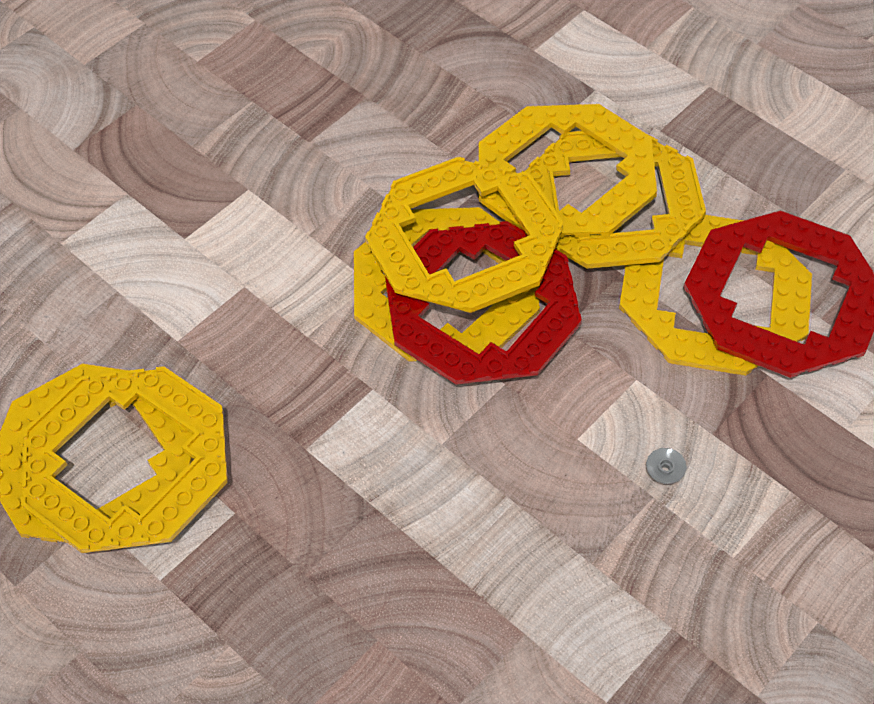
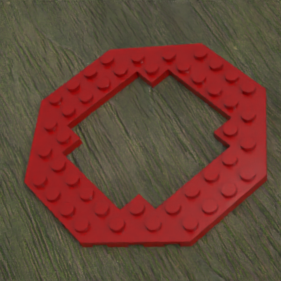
(764, 348)
(455, 360)

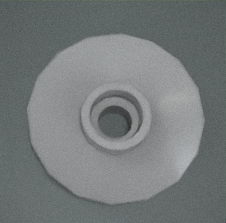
(667, 459)

